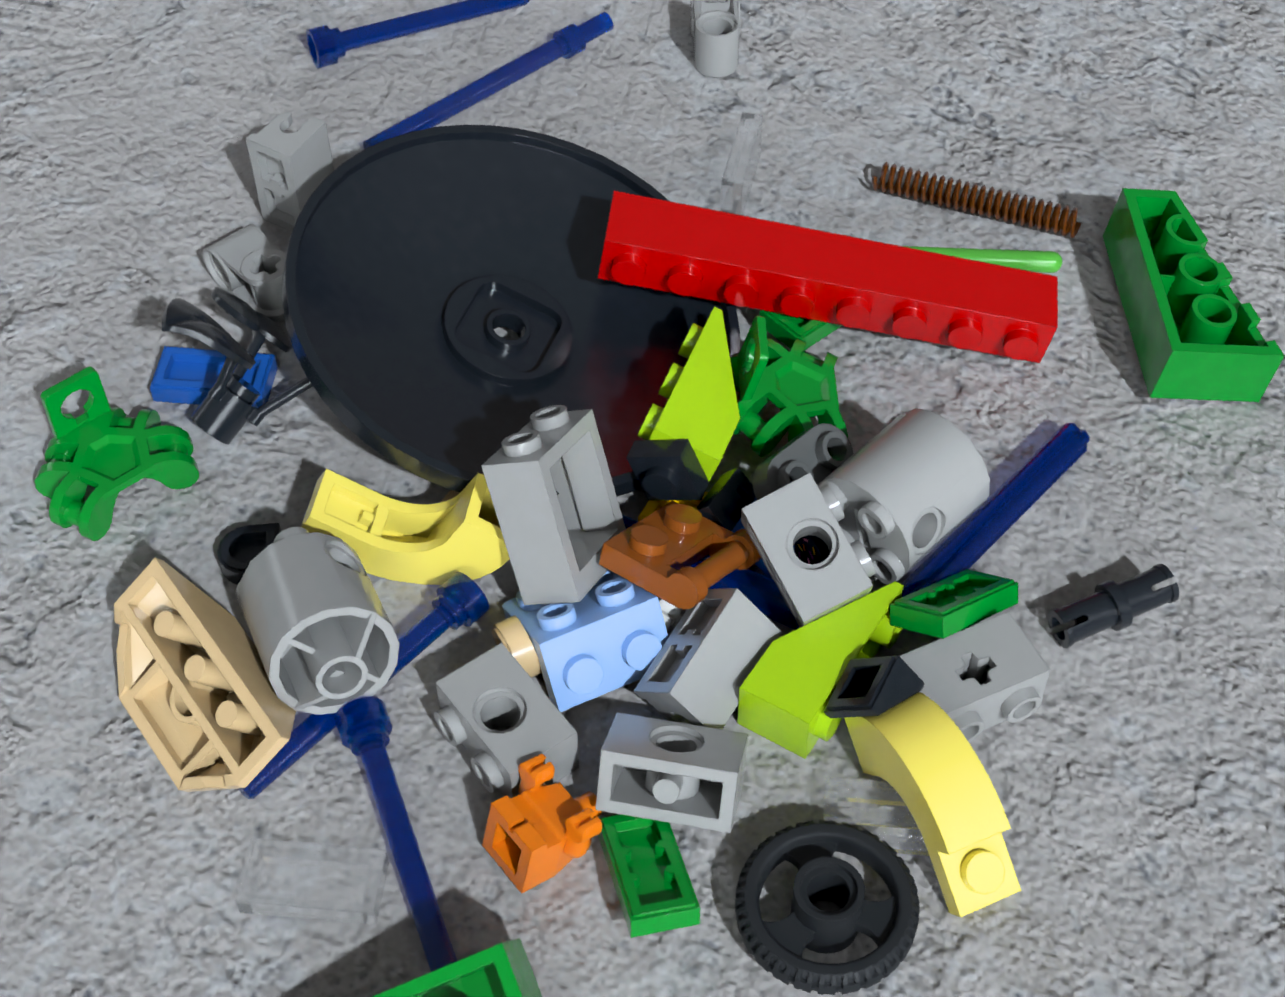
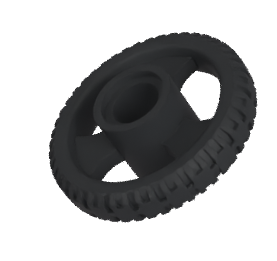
(820, 876)

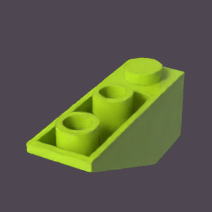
(699, 396)
(800, 671)

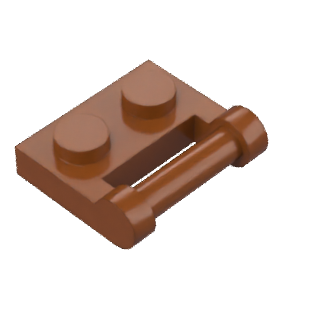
(666, 543)

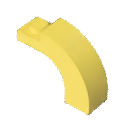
(410, 539)
(947, 794)

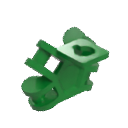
(791, 380)
(106, 453)

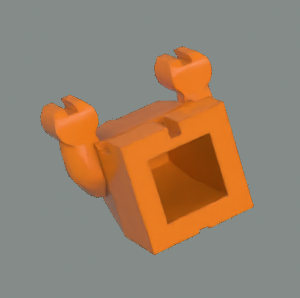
(540, 827)

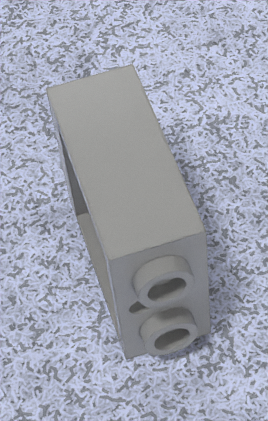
(547, 535)

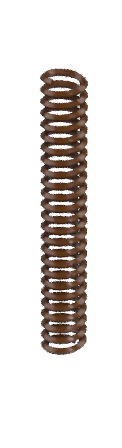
(1049, 223)

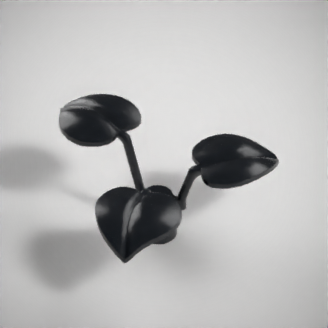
(231, 398)

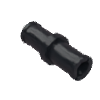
(1113, 605)

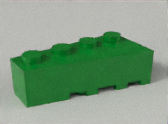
(1179, 305)

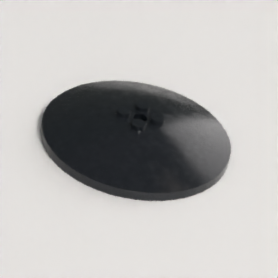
(436, 245)

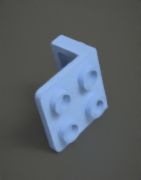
(593, 642)

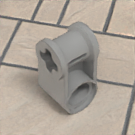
(715, 36)
(249, 269)

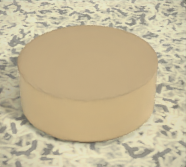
(516, 640)

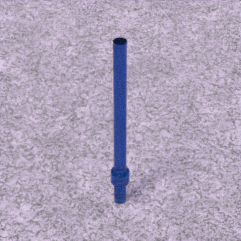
(565, 43)

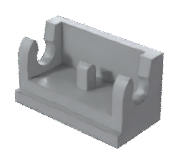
(288, 166)
(708, 659)

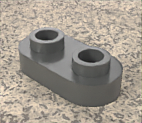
(811, 451)

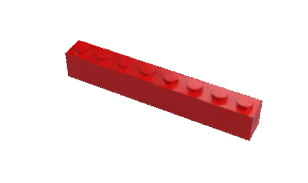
(829, 277)

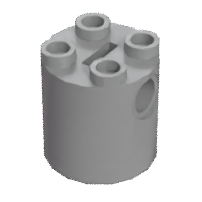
(909, 490)
(317, 622)

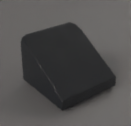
(872, 687)

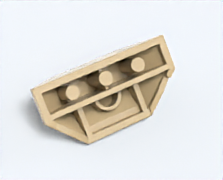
(195, 684)

